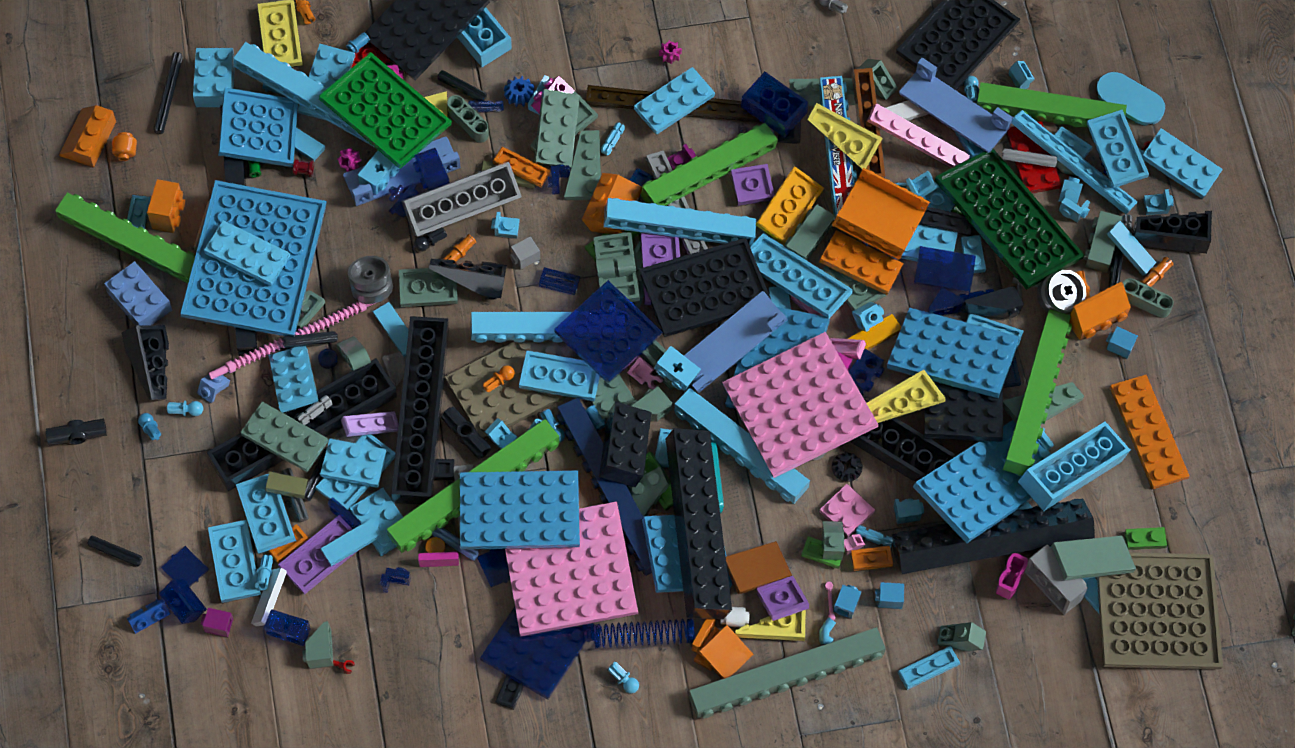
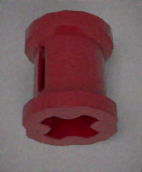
(303, 167)

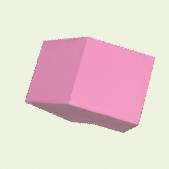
(854, 542)

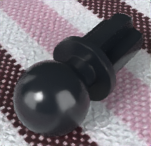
(421, 243)

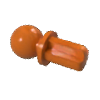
(506, 373)

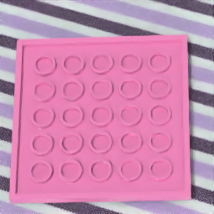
(800, 404)
(574, 583)

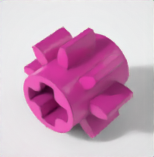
(670, 52)
(349, 159)

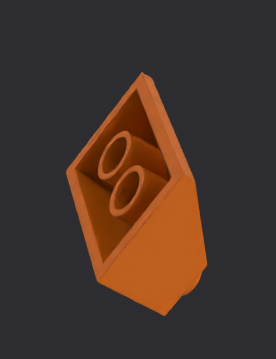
(89, 135)
(608, 187)
(1100, 311)

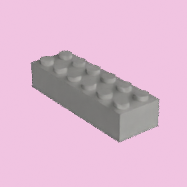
(461, 199)

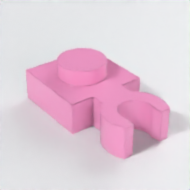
(643, 372)

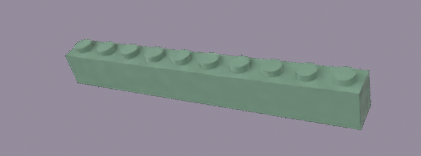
(786, 673)

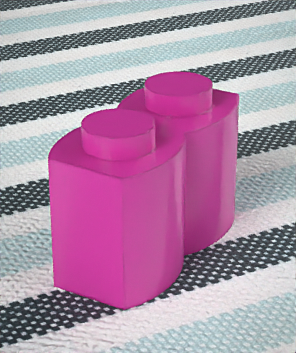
(1011, 576)

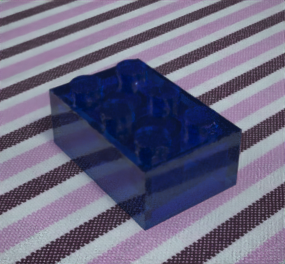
(774, 104)

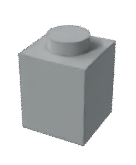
(525, 253)

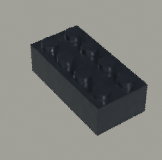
(625, 444)

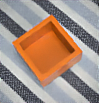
(165, 206)

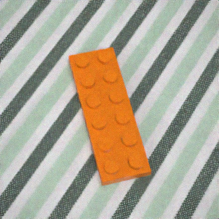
(1149, 432)

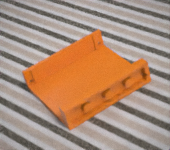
(881, 213)

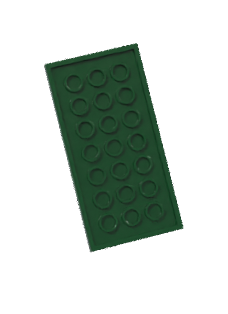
(1009, 218)

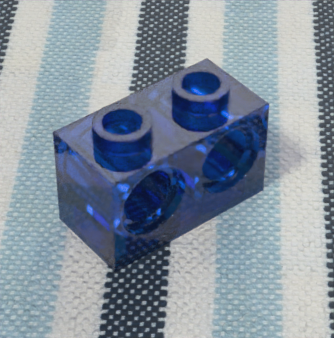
(861, 371)
(287, 627)

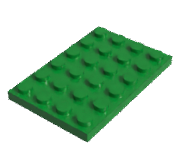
(385, 110)

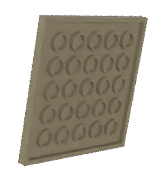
(1161, 613)

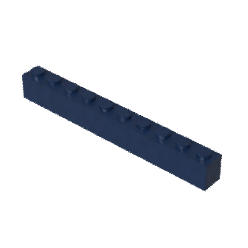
(589, 447)

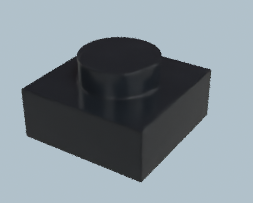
(444, 469)

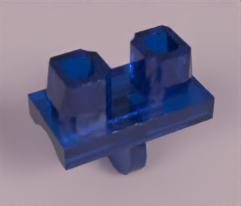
(396, 193)

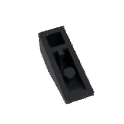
(995, 304)

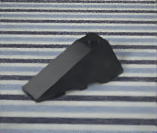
(483, 279)

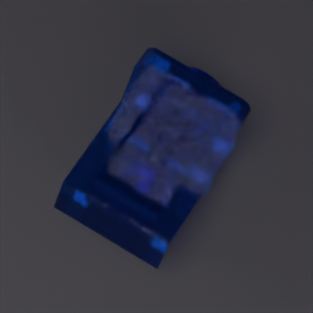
(557, 172)
(397, 575)

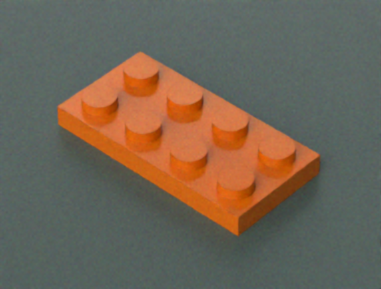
(861, 262)

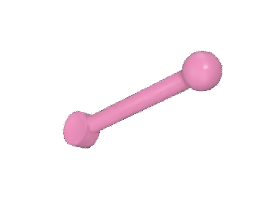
(829, 586)

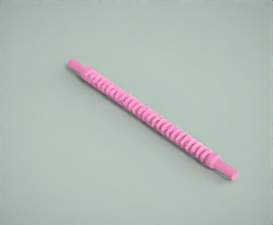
(231, 366)

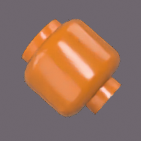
(124, 146)

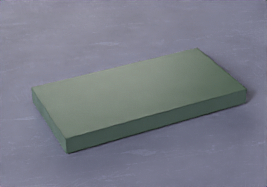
(1093, 557)

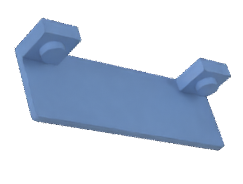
(954, 108)
(406, 175)
(734, 339)

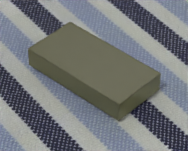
(286, 485)

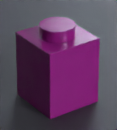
(217, 622)

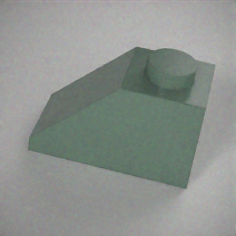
(883, 81)
(832, 540)
(319, 648)

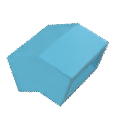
(1020, 75)

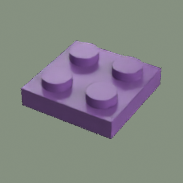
(752, 184)
(782, 598)

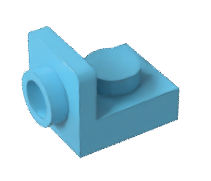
(1158, 203)
(505, 226)

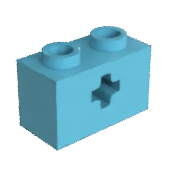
(377, 172)
(673, 359)

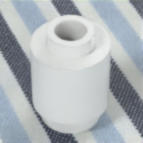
(736, 618)

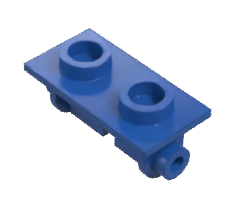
(142, 619)

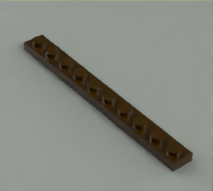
(628, 98)

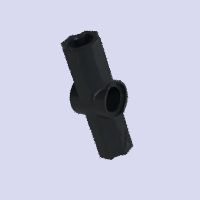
(458, 424)
(76, 432)

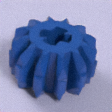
(512, 91)

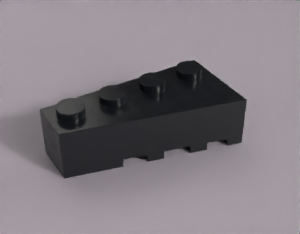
(1175, 231)

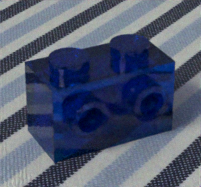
(431, 169)
(182, 601)

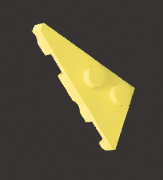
(786, 628)

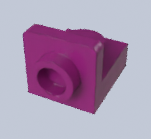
(681, 157)

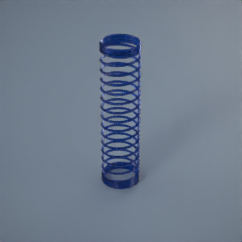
(689, 634)

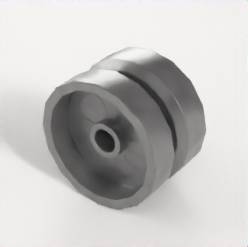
(370, 279)
(1061, 291)

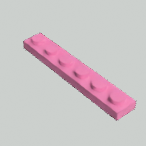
(916, 137)

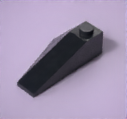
(147, 353)

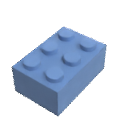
(138, 296)

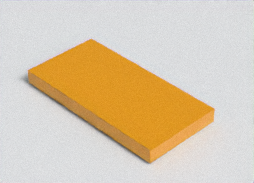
(789, 205)

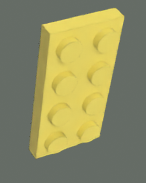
(280, 31)

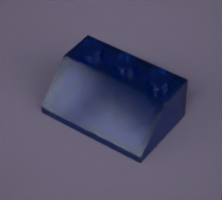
(944, 269)

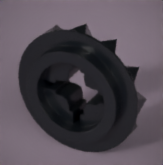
(849, 474)

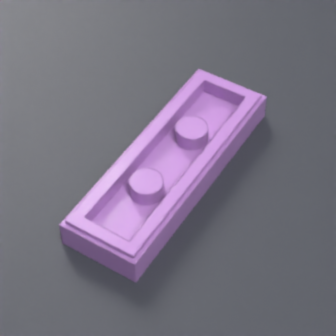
(370, 423)

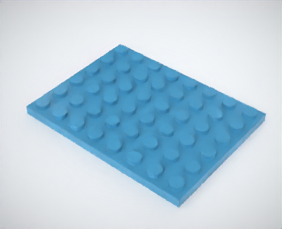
(235, 299)

